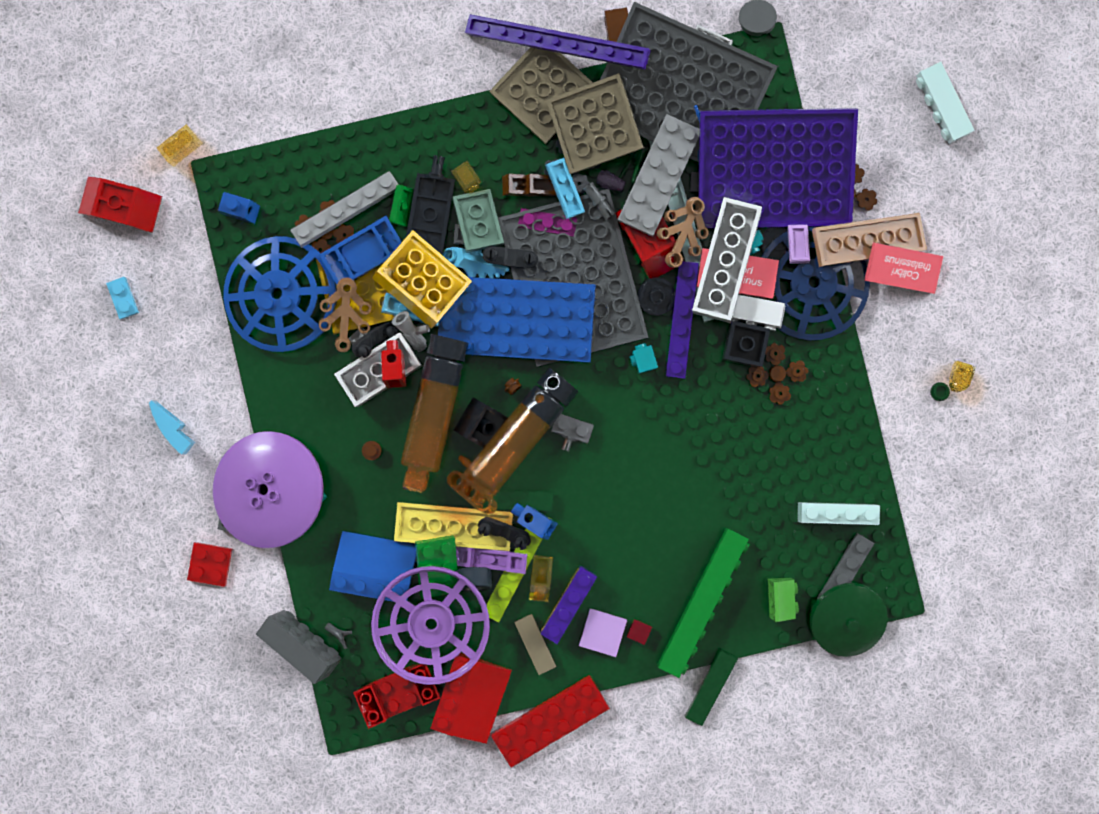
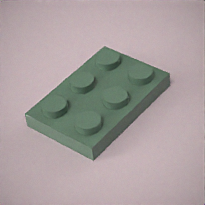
(478, 220)

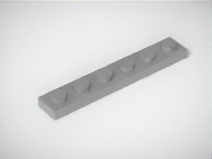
(344, 209)

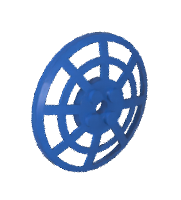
(290, 297)

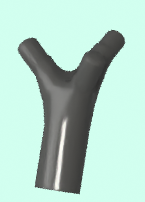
(339, 634)

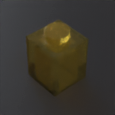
(466, 177)

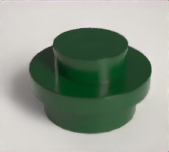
(939, 391)

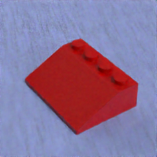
(471, 700)

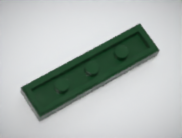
(537, 499)
(711, 687)

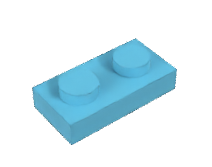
(122, 298)

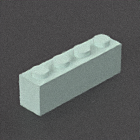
(944, 103)
(838, 513)

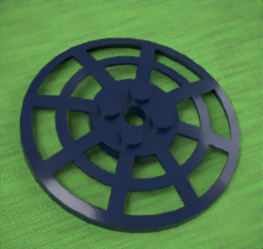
(815, 296)

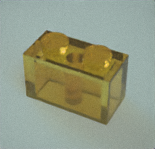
(179, 145)

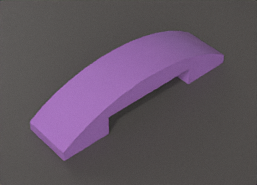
(492, 559)

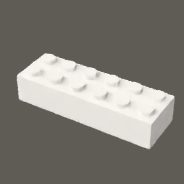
(727, 260)

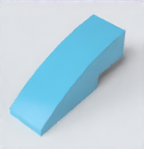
(168, 425)

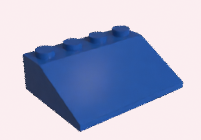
(370, 563)

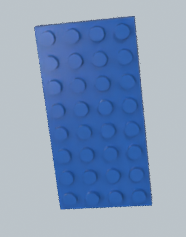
(523, 319)

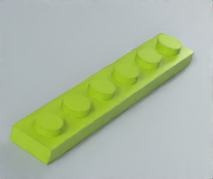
(509, 581)

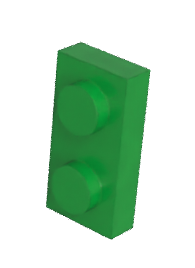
(401, 206)

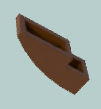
(527, 185)

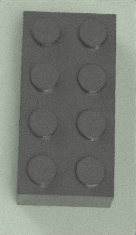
(299, 646)

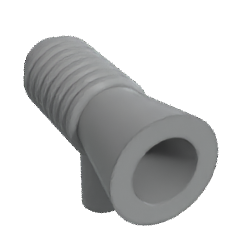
(410, 331)

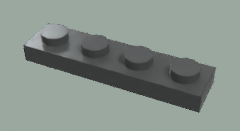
(849, 563)

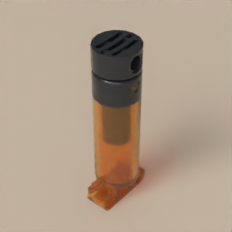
(432, 411)
(512, 442)

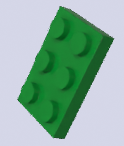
(439, 553)

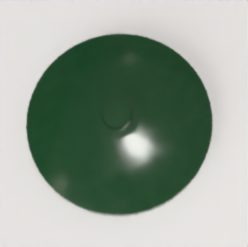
(848, 619)

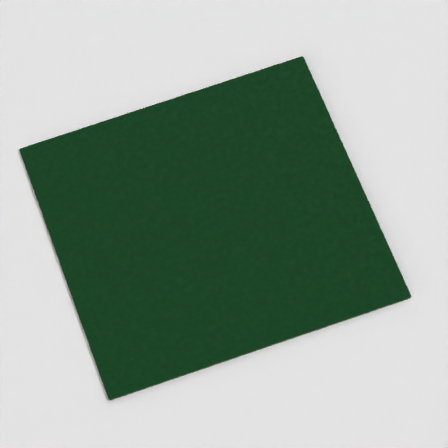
(633, 505)

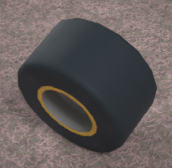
(479, 576)

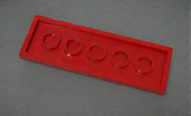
(550, 721)

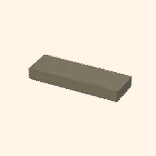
(535, 644)

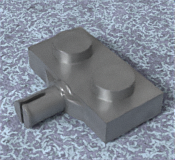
(572, 430)

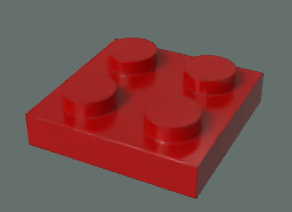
(209, 564)

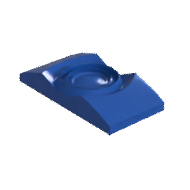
(361, 251)

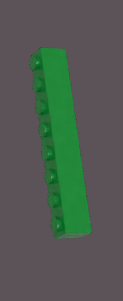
(702, 603)

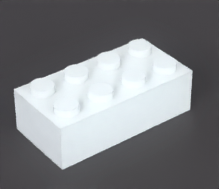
(364, 376)

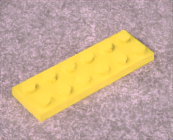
(426, 522)

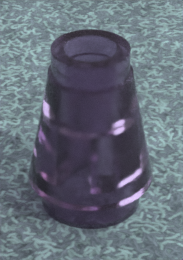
(610, 181)

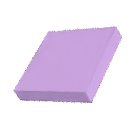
(602, 632)

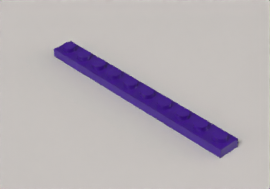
(558, 41)

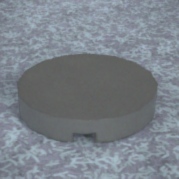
(757, 17)

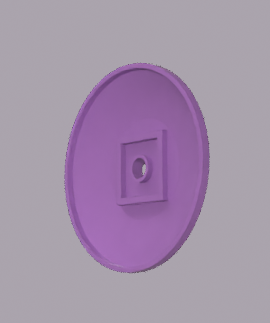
(292, 493)

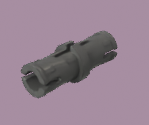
(599, 201)

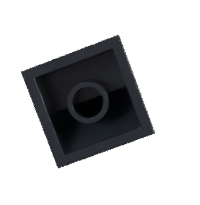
(479, 422)

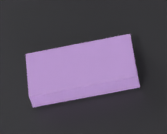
(798, 244)

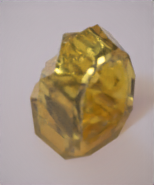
(960, 376)

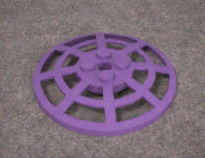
(430, 637)

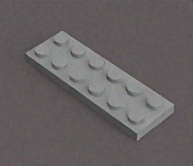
(659, 175)

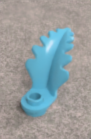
(473, 263)

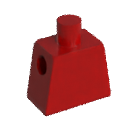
(393, 373)

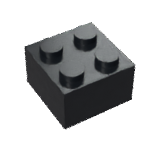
(746, 344)

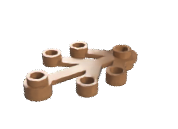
(685, 229)
(345, 312)

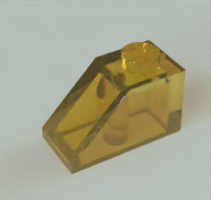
(541, 578)

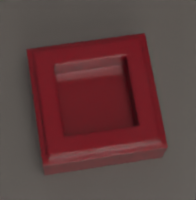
(639, 631)

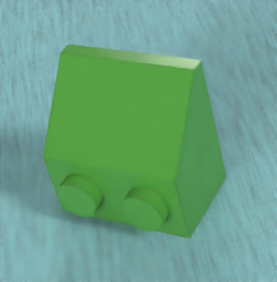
(782, 599)

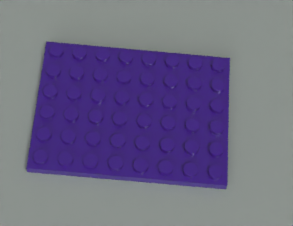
(780, 159)

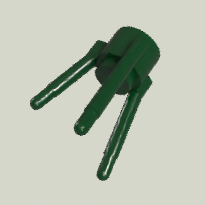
(638, 159)

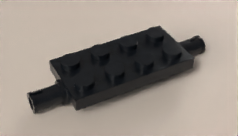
(432, 205)

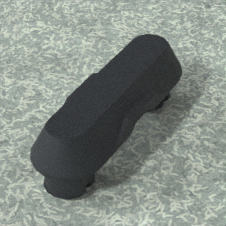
(510, 257)
(364, 345)
(497, 528)

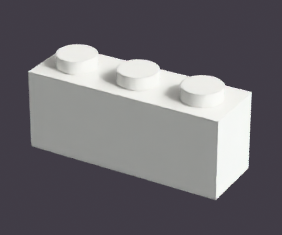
(759, 311)

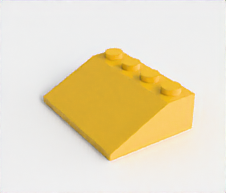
(421, 279)

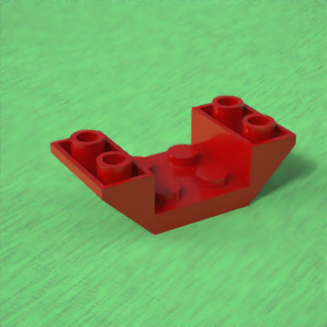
(120, 203)
(651, 249)
(394, 695)

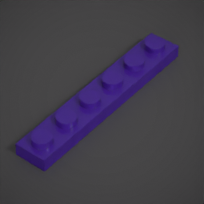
(682, 319)

